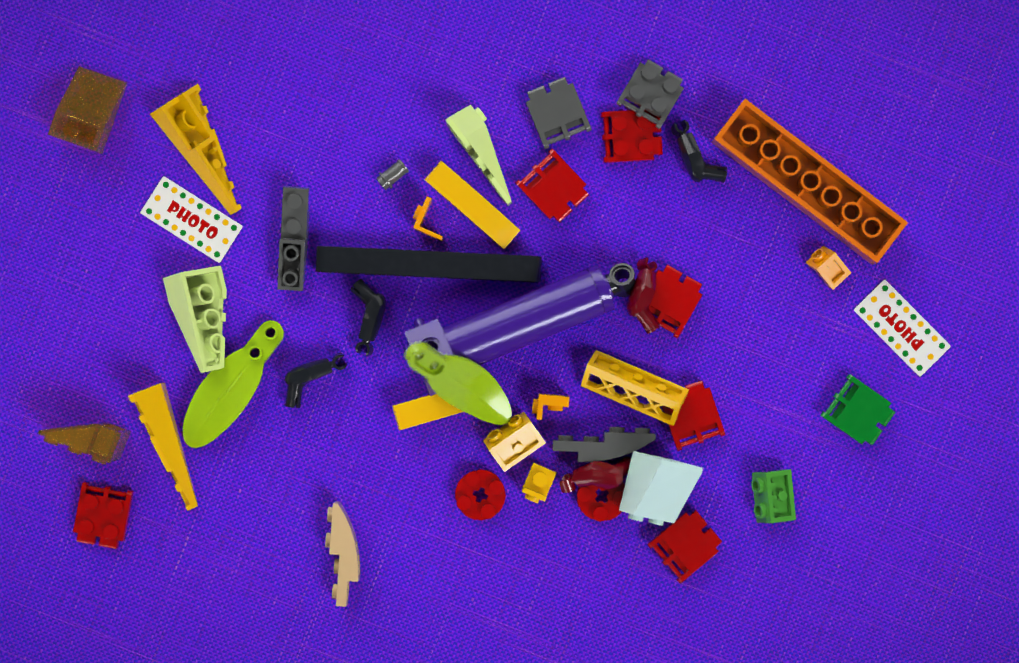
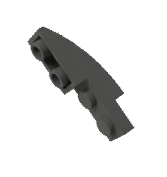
(293, 238)
(614, 444)

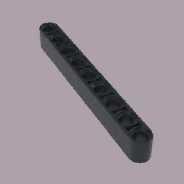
(428, 264)

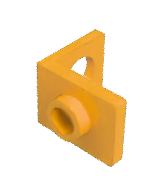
(419, 216)

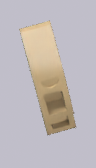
(342, 542)

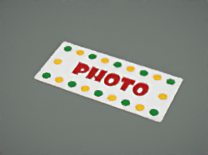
(191, 219)
(902, 328)

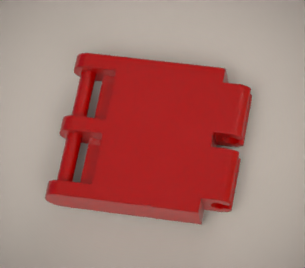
(630, 137)
(554, 187)
(674, 300)
(695, 416)
(102, 516)
(686, 544)

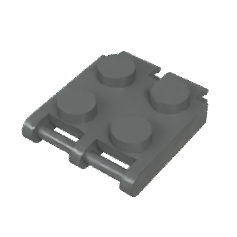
(651, 92)
(556, 111)

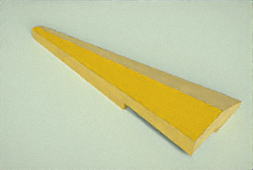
(188, 129)
(160, 423)

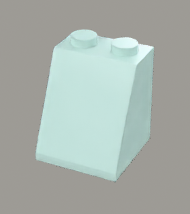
(657, 488)

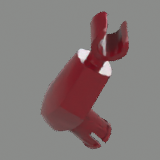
(643, 294)
(596, 473)

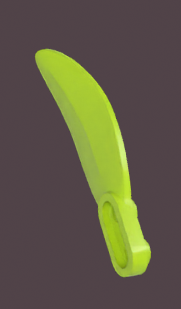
(461, 383)
(229, 390)

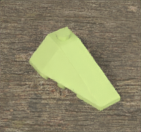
(474, 137)
(198, 308)

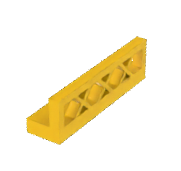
(635, 383)

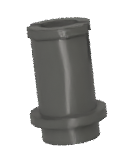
(392, 175)

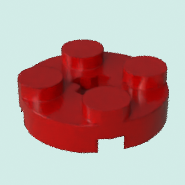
(493, 488)
(600, 510)

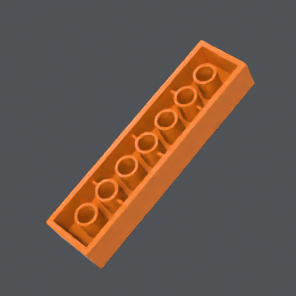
(809, 182)

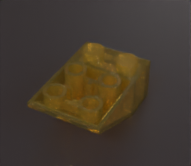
(88, 110)
(100, 440)

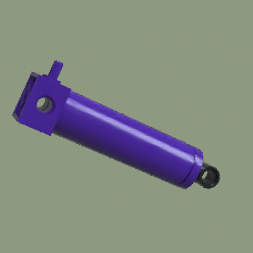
(527, 316)

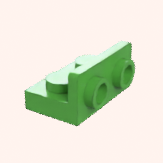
(773, 496)

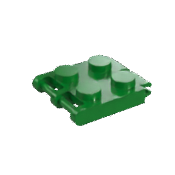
(859, 411)

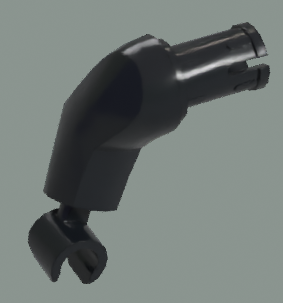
(692, 157)
(373, 314)
(306, 373)

